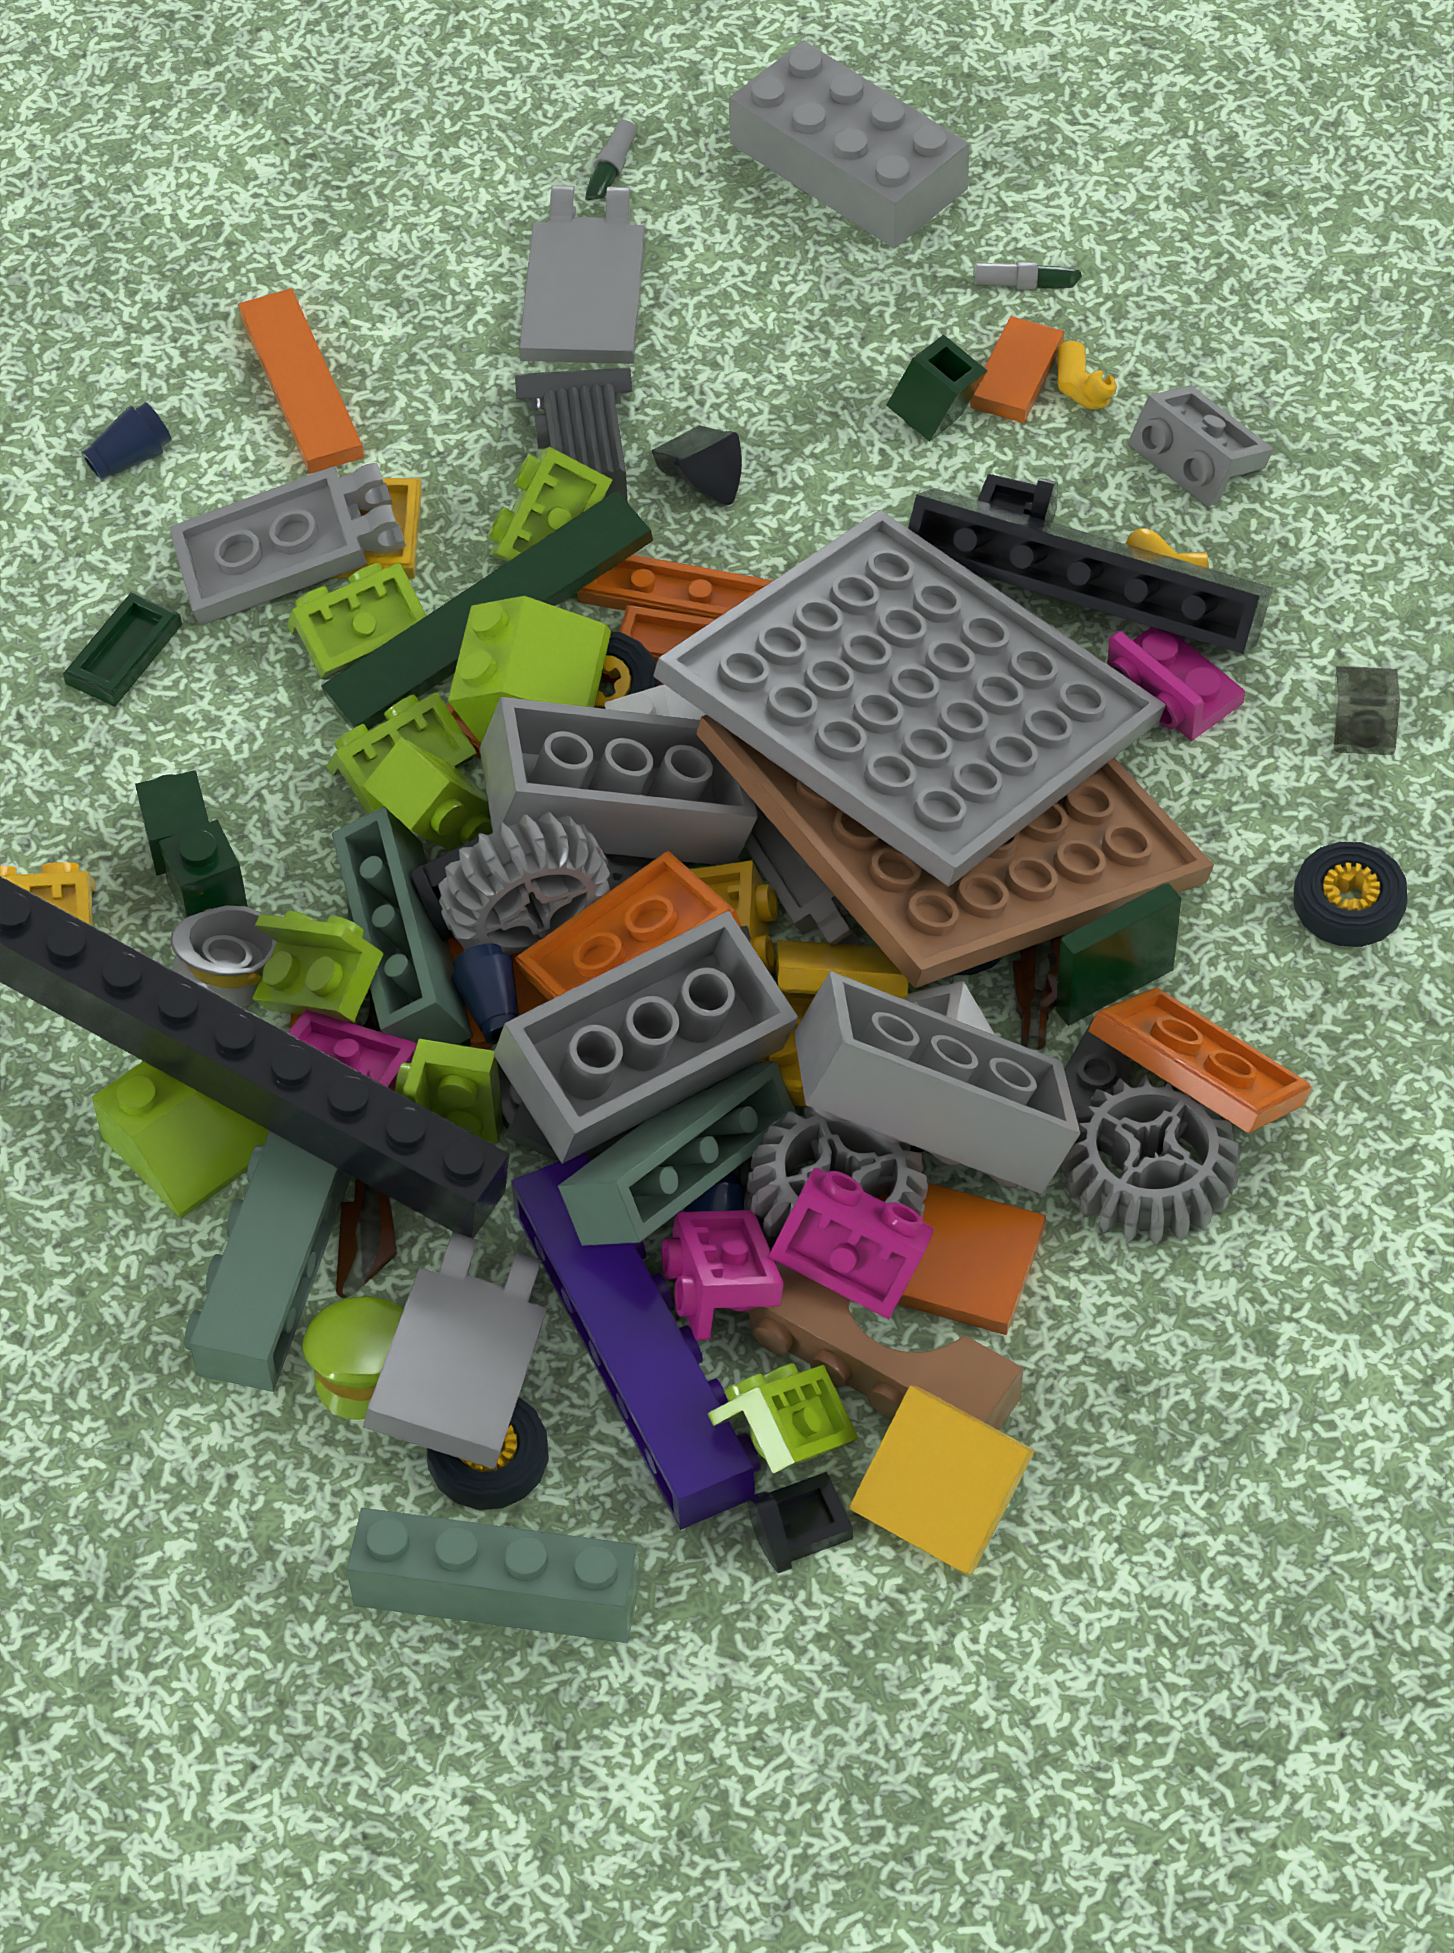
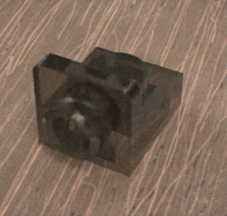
(1366, 710)

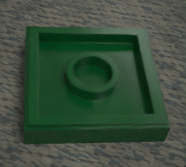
(1117, 953)

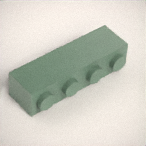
(414, 976)
(674, 1157)
(267, 1265)
(494, 1575)

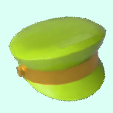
(348, 1351)

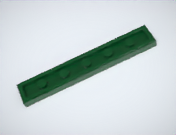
(543, 572)

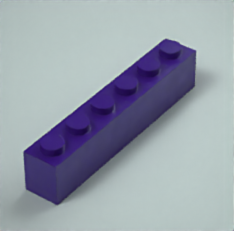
(640, 1355)

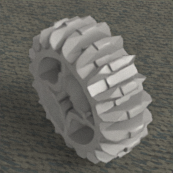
(522, 882)
(833, 1146)
(1159, 1190)

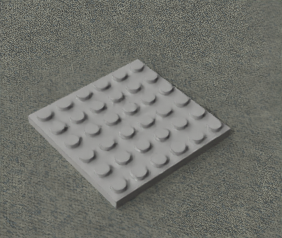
(911, 695)

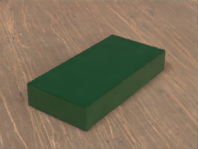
(122, 649)

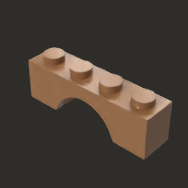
(821, 1331)

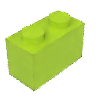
(430, 796)

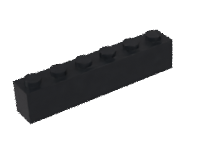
(1093, 570)

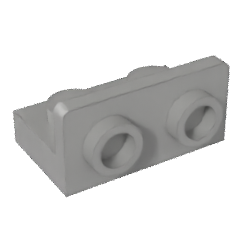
(1196, 442)

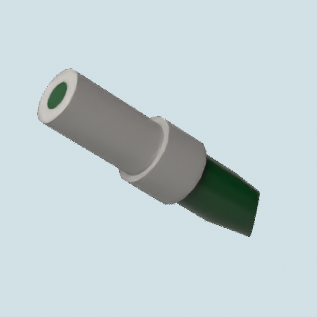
(611, 160)
(1024, 275)

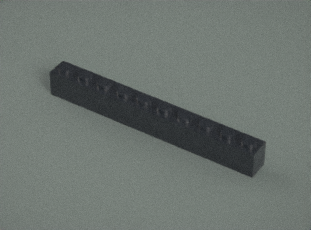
(248, 1064)

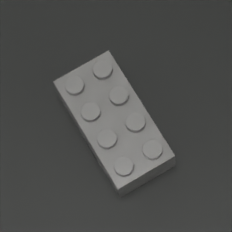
(849, 143)
(625, 775)
(644, 1036)
(935, 1084)

